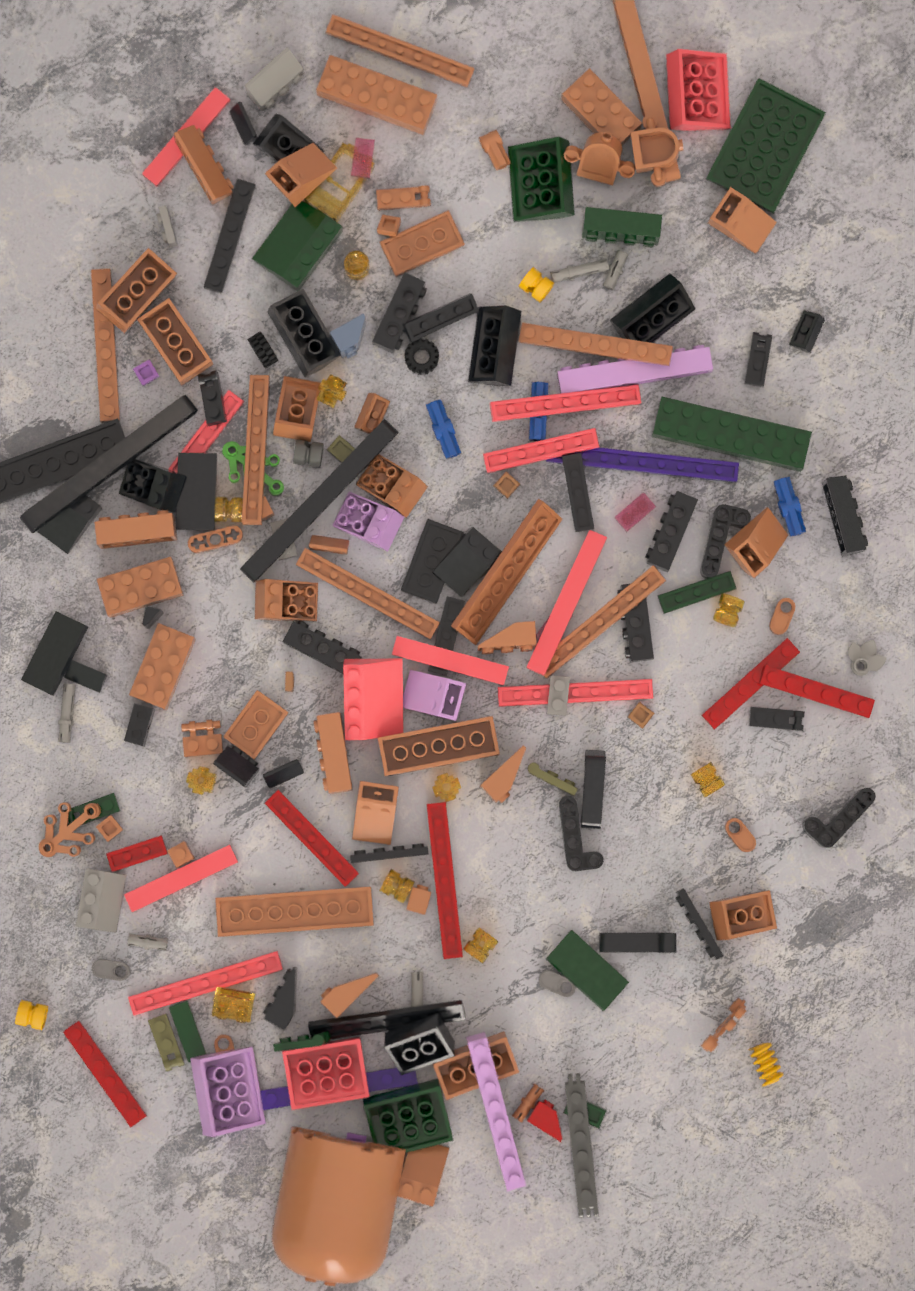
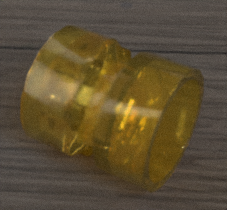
(356, 265)
(228, 509)
(728, 610)
(707, 779)
(402, 891)
(477, 951)

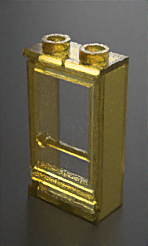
(339, 188)

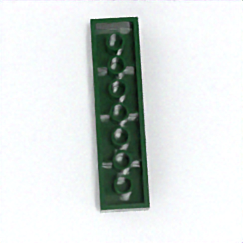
(731, 434)

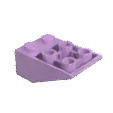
(368, 521)
(433, 695)

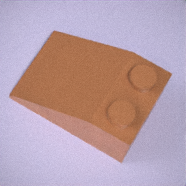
(296, 409)
(502, 779)
(743, 915)
(343, 995)
(423, 1174)

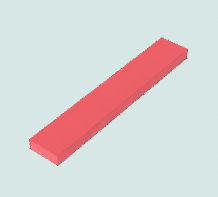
(171, 154)
(207, 434)
(541, 450)
(450, 660)
(181, 878)

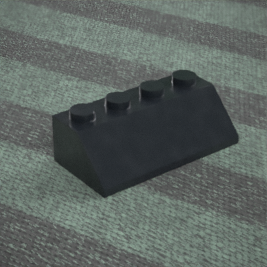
(654, 311)
(303, 333)
(495, 345)
(844, 515)

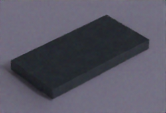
(198, 494)
(432, 548)
(54, 653)

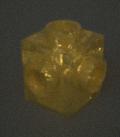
(332, 391)
(208, 783)
(440, 792)

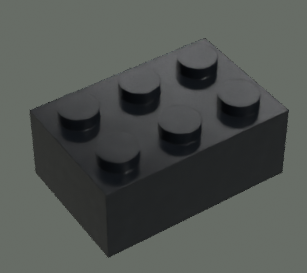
(419, 1044)

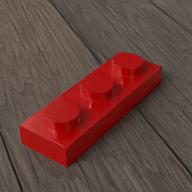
(136, 853)

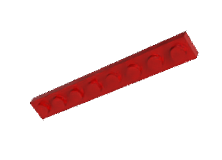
(444, 880)

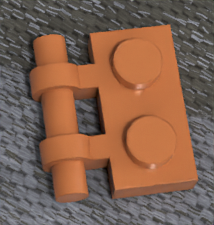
(204, 744)

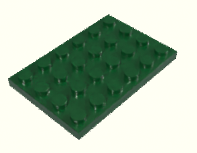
(766, 145)

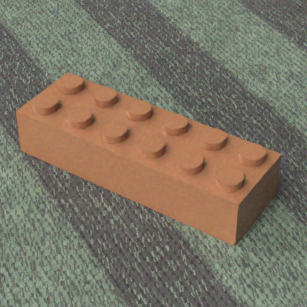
(376, 94)
(438, 746)

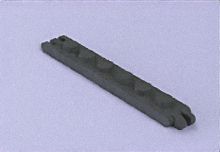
(581, 1146)

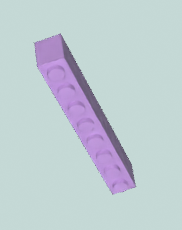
(630, 372)
(495, 1111)

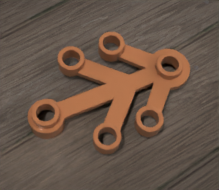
(66, 831)
(738, 1010)

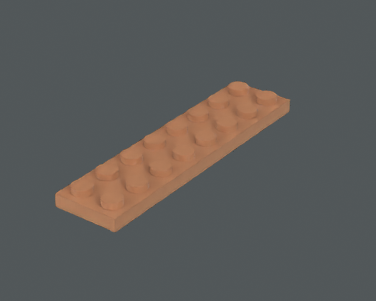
(507, 572)
(294, 911)

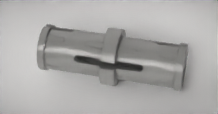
(615, 270)
(147, 942)

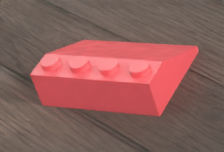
(698, 90)
(373, 698)
(326, 1073)

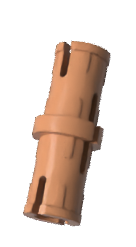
(528, 1103)

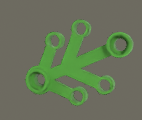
(238, 456)

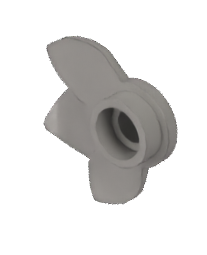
(867, 656)

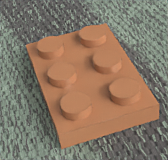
(255, 724)

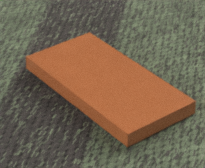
(422, 243)

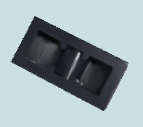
(139, 725)

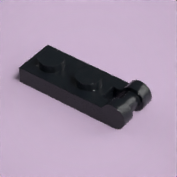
(758, 360)
(212, 398)
(775, 718)

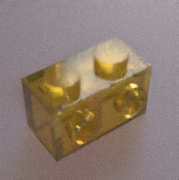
(233, 1004)

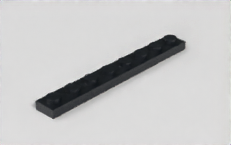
(386, 1020)

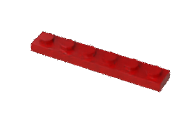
(748, 684)
(816, 691)
(311, 838)
(104, 1073)

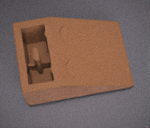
(300, 173)
(742, 220)
(392, 485)
(757, 543)
(286, 600)
(516, 636)
(375, 812)

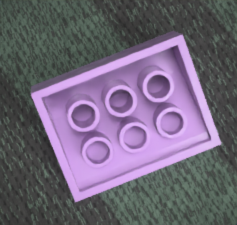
(227, 1091)

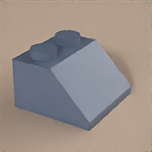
(349, 336)

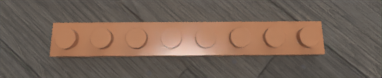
(400, 50)
(596, 344)
(105, 349)
(255, 450)
(367, 593)
(605, 618)

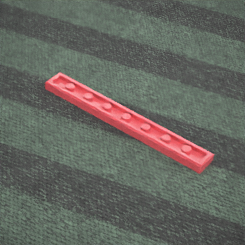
(565, 403)
(566, 602)
(577, 692)
(205, 983)

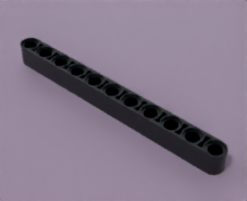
(108, 464)
(319, 500)

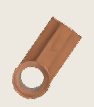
(493, 147)

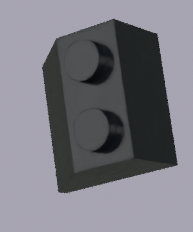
(237, 766)

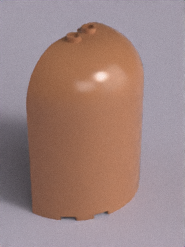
(335, 1206)

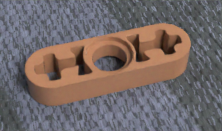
(227, 530)

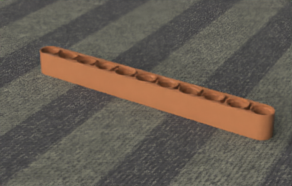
(641, 69)

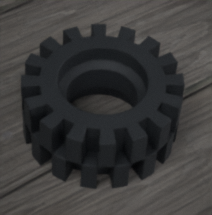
(421, 345)
(263, 349)

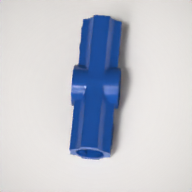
(537, 426)
(443, 429)
(789, 506)

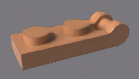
(403, 198)

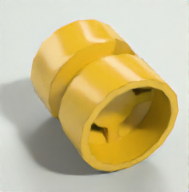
(536, 284)
(31, 1015)

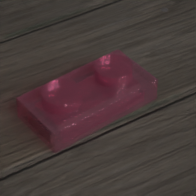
(362, 158)
(635, 512)

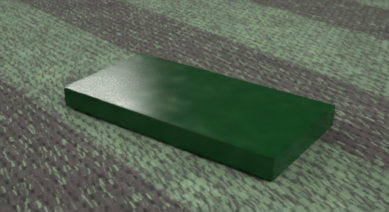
(587, 970)

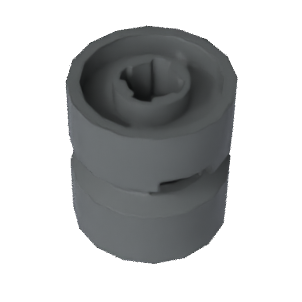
(308, 453)

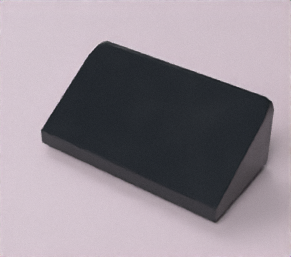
(243, 123)
(807, 331)
(151, 615)
(85, 676)
(283, 773)

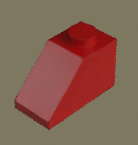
(546, 1119)

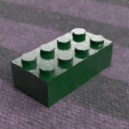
(621, 226)

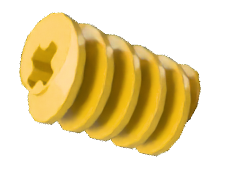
(766, 1063)

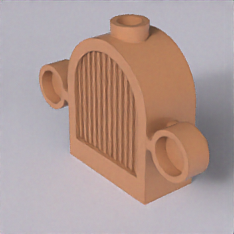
(655, 149)
(600, 159)

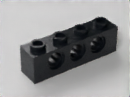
(408, 284)
(664, 560)
(293, 639)
(644, 652)

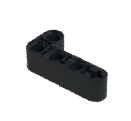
(719, 542)
(593, 789)
(843, 815)
(575, 833)
(638, 942)

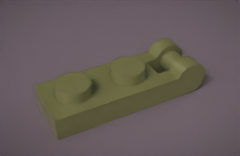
(551, 778)
(166, 1041)

